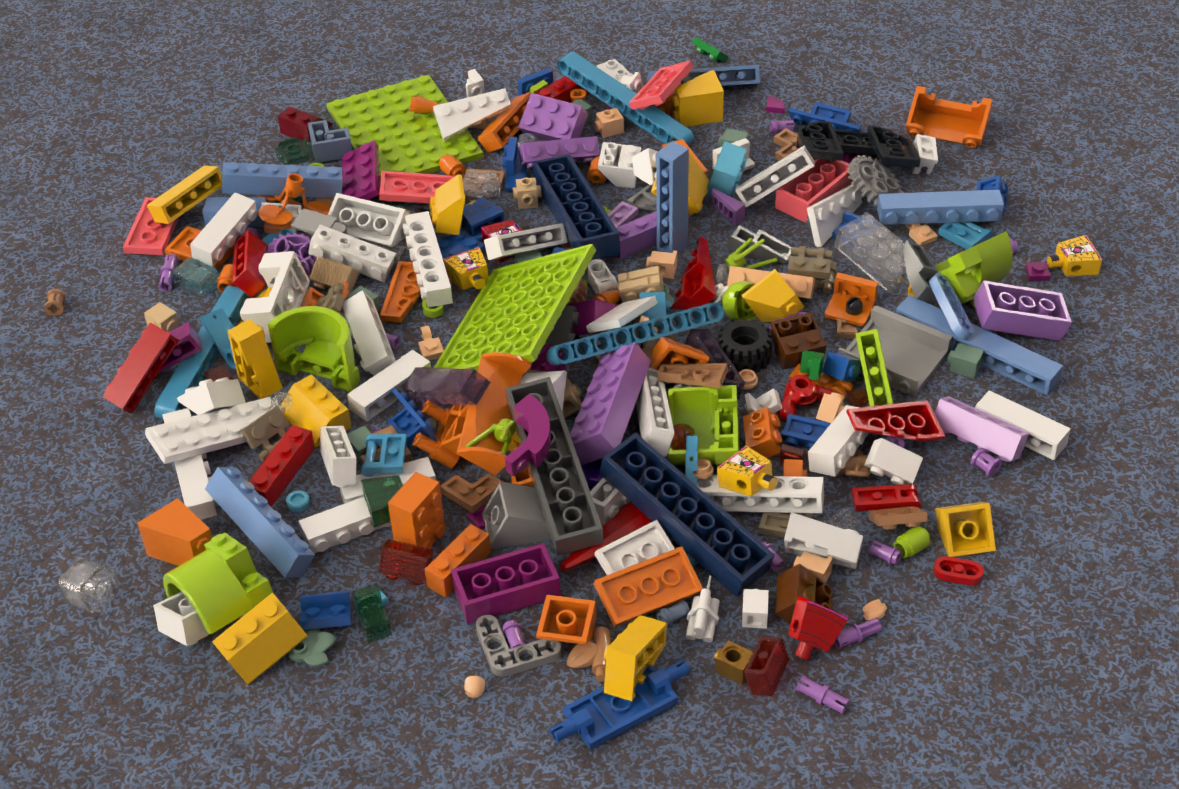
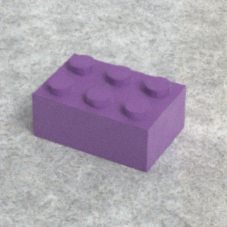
(552, 118)

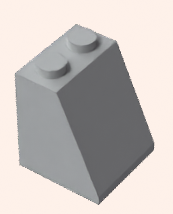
(514, 516)

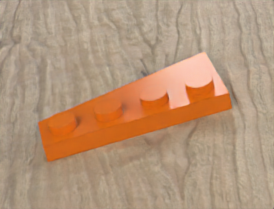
(401, 294)

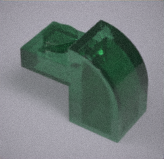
(371, 613)

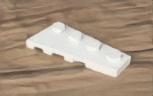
(463, 113)
(828, 213)

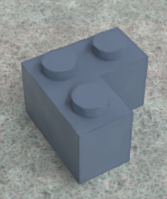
(328, 144)

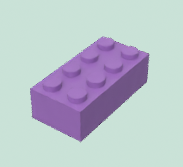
(1022, 310)

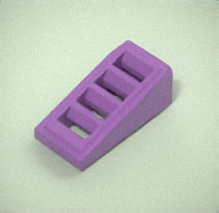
(728, 206)

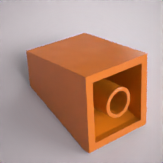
(174, 533)

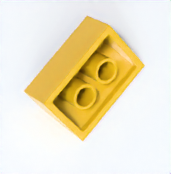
(448, 206)
(315, 408)
(260, 638)

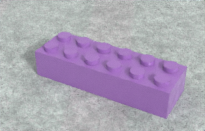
(609, 402)

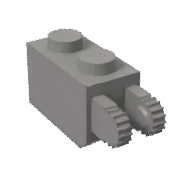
(309, 221)

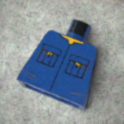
(480, 214)

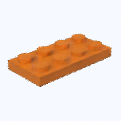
(648, 586)

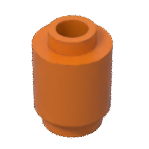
(451, 165)
(594, 174)
(225, 278)

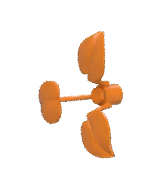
(278, 216)

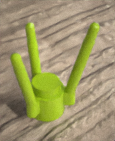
(737, 259)
(502, 431)

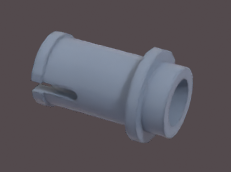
(673, 613)

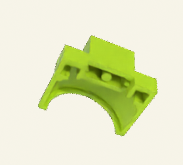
(984, 261)
(327, 345)
(715, 429)
(219, 582)

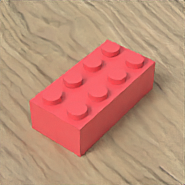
(812, 187)

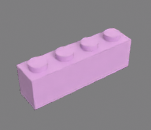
(981, 429)

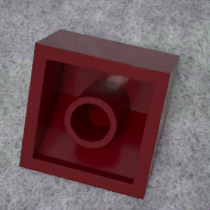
(295, 123)

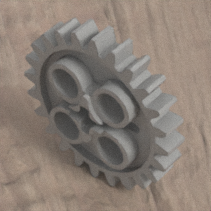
(872, 178)

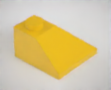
(772, 298)

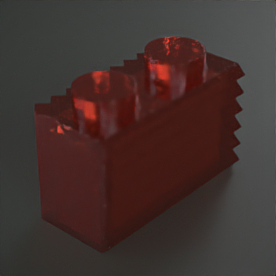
(404, 561)
(766, 666)

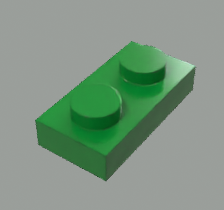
(705, 48)

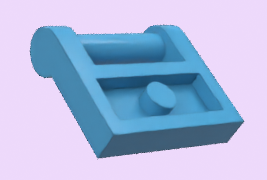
(965, 233)
(391, 457)

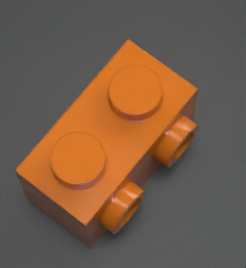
(762, 432)

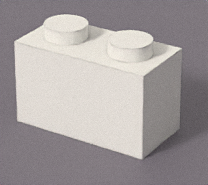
(893, 462)

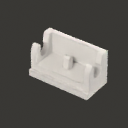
(926, 151)

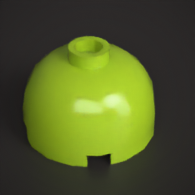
(734, 304)

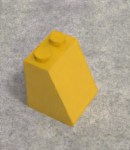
(699, 100)
(696, 186)

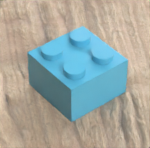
(728, 169)

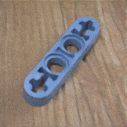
(951, 306)

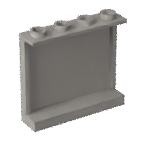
(909, 349)

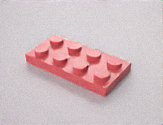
(661, 85)
(410, 186)
(147, 235)

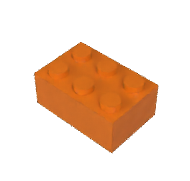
(417, 512)

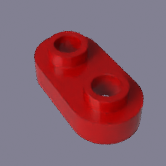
(958, 570)

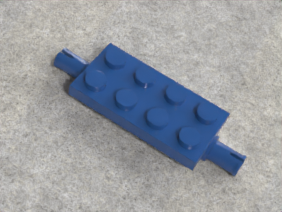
(605, 716)

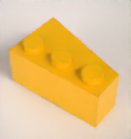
(254, 359)
(631, 654)

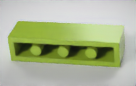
(874, 368)

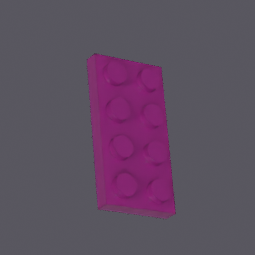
(361, 172)

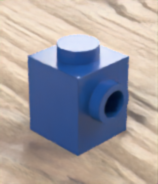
(842, 366)

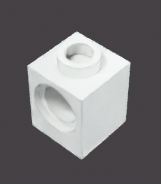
(755, 608)

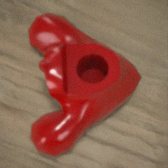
(800, 391)

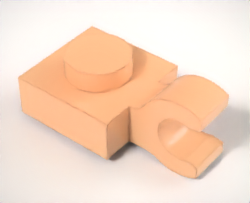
(921, 234)
(430, 347)

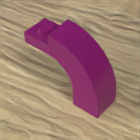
(534, 419)

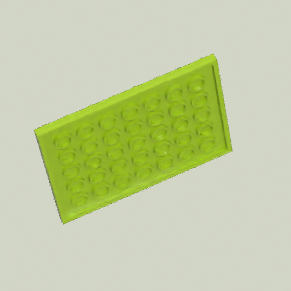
(404, 139)
(517, 308)

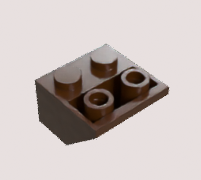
(794, 336)
(803, 583)

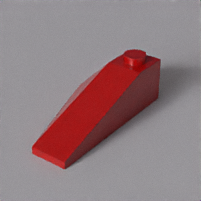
(899, 420)

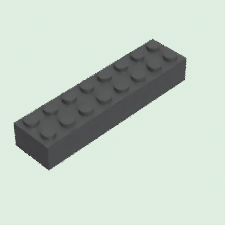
(559, 478)

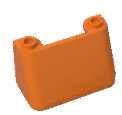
(948, 119)

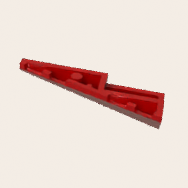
(697, 280)
(623, 523)

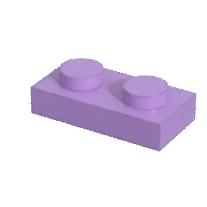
(623, 214)

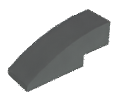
(768, 250)
(919, 271)

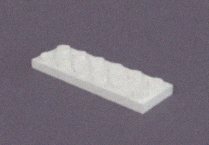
(205, 431)

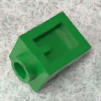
(812, 364)

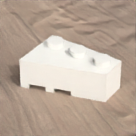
(822, 540)

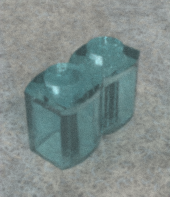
(195, 276)

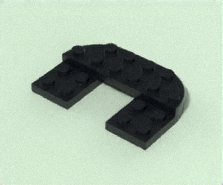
(830, 144)

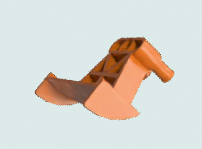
(464, 423)

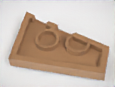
(694, 374)

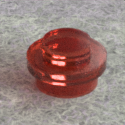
(858, 398)

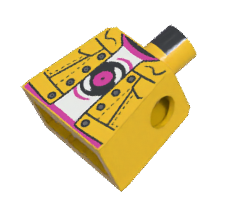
(1076, 257)
(467, 269)
(746, 473)

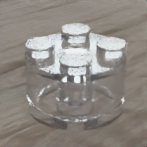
(88, 585)

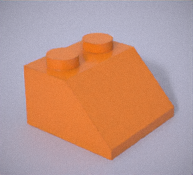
(671, 352)
(567, 620)

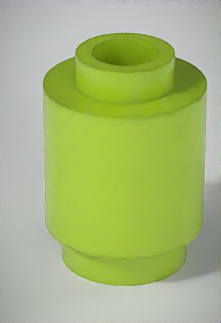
(912, 541)

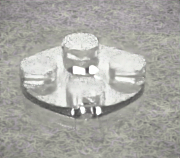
(488, 181)

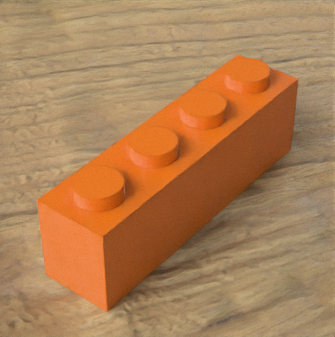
(504, 125)

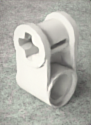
(600, 277)

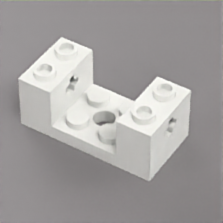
(289, 286)

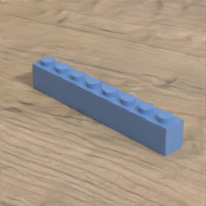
(999, 352)

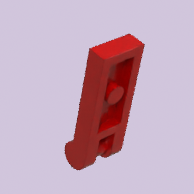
(885, 497)

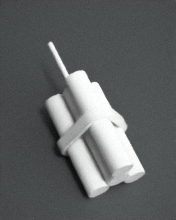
(703, 616)

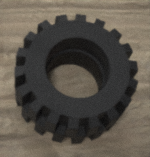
(746, 344)

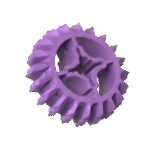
(297, 243)

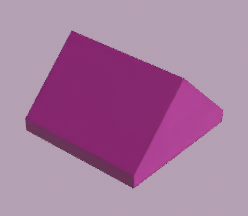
(589, 312)

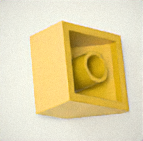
(966, 528)

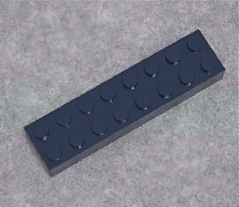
(576, 205)
(686, 514)

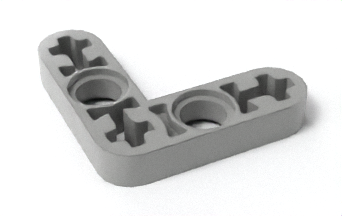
(505, 655)

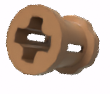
(60, 298)

